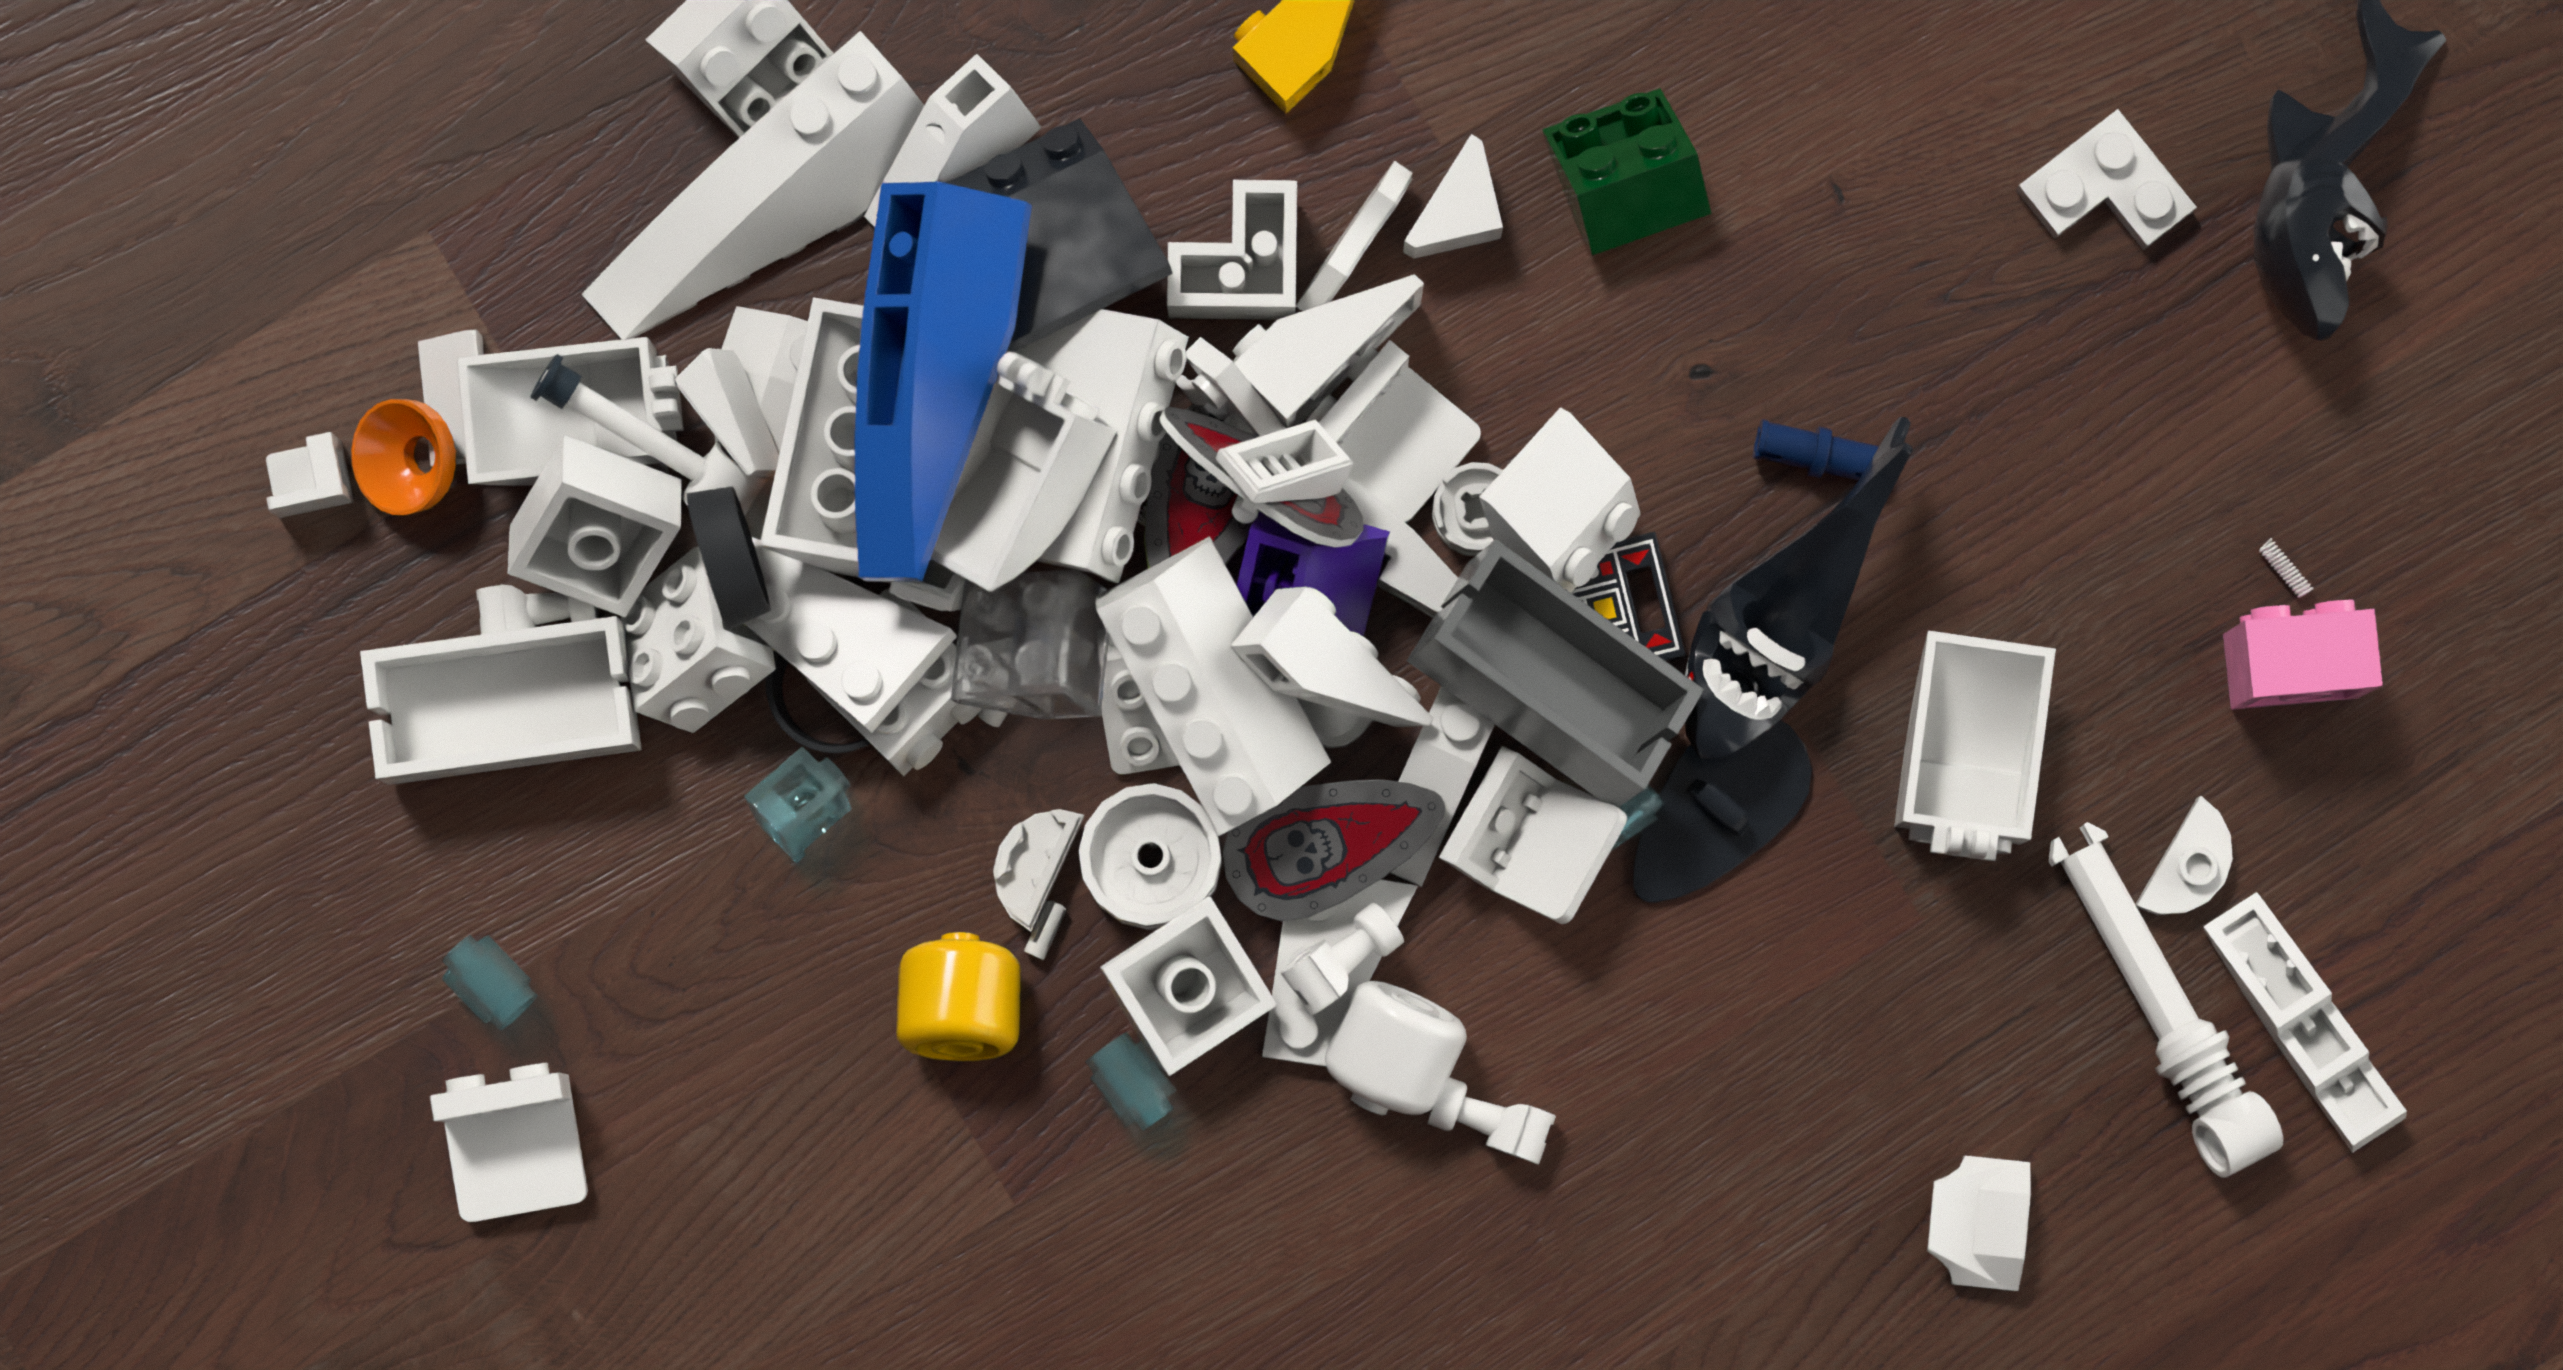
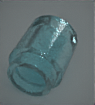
(488, 981)
(1131, 1082)

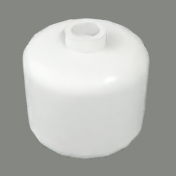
(1394, 1049)

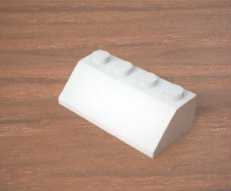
(814, 478)
(1223, 722)

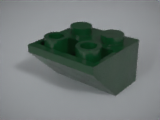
(1627, 170)

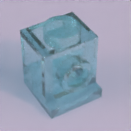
(789, 786)

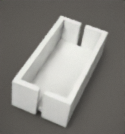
(500, 700)

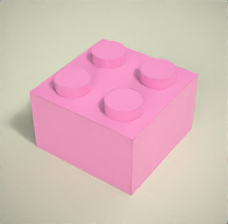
(2302, 658)

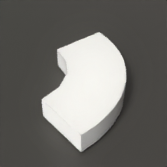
(1357, 237)

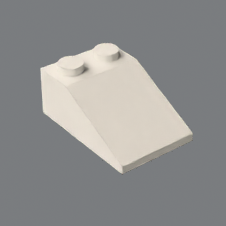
(1313, 350)

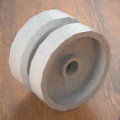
(1153, 818)

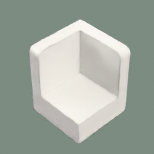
(309, 477)

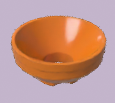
(386, 461)

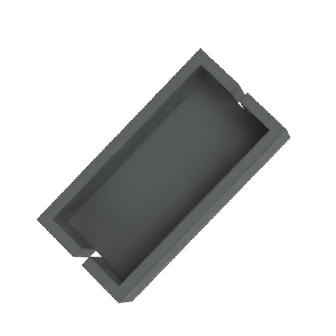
(1555, 675)

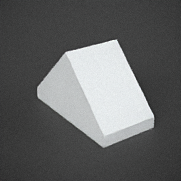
(1460, 210)

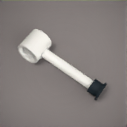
(716, 470)

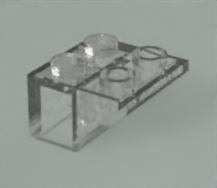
(1033, 646)

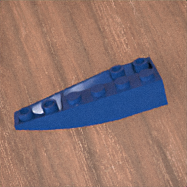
(928, 360)

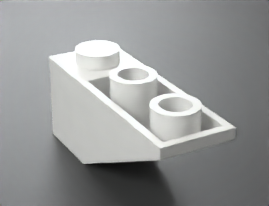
(961, 129)
(1314, 657)

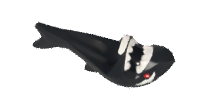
(1779, 620)

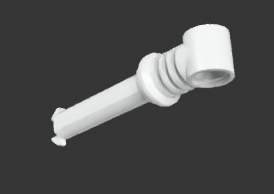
(2232, 1125)

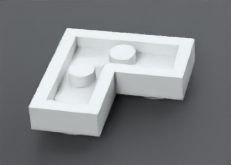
(2111, 167)

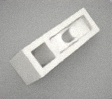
(1443, 763)

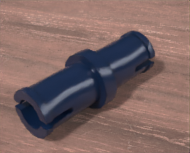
(1811, 450)

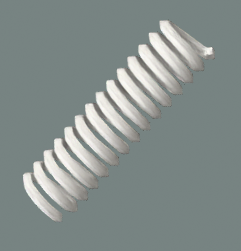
(2285, 569)

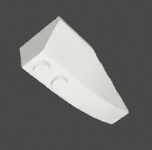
(770, 194)

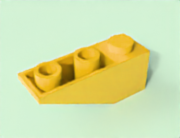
(1291, 47)

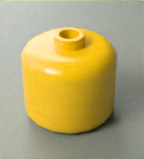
(958, 999)

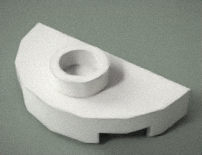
(1031, 862)
(2192, 865)

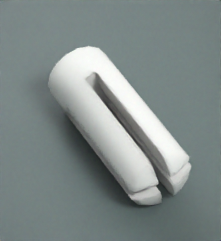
(1045, 929)

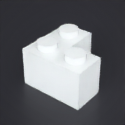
(1245, 277)

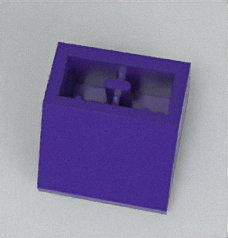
(1285, 560)

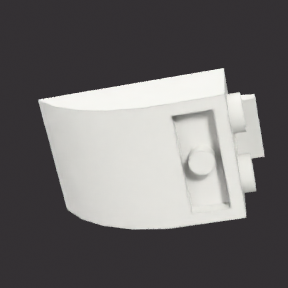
(514, 436)
(1021, 474)
(1974, 745)

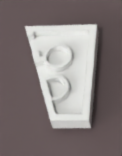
(1291, 1029)

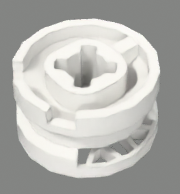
(1458, 509)

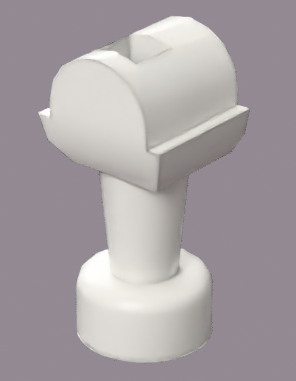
(510, 609)
(1322, 971)
(1512, 1130)

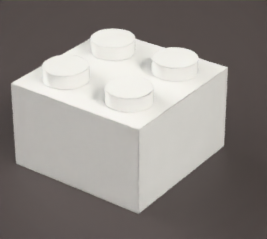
(594, 526)

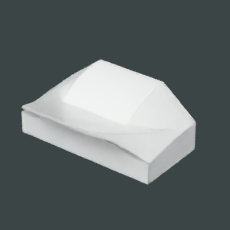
(1982, 1222)

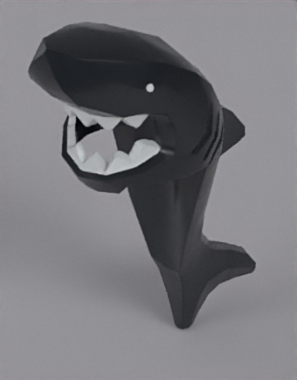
(2310, 188)

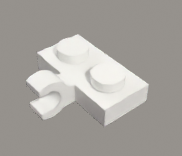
(1225, 385)

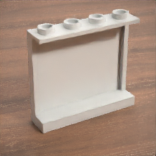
(1129, 373)

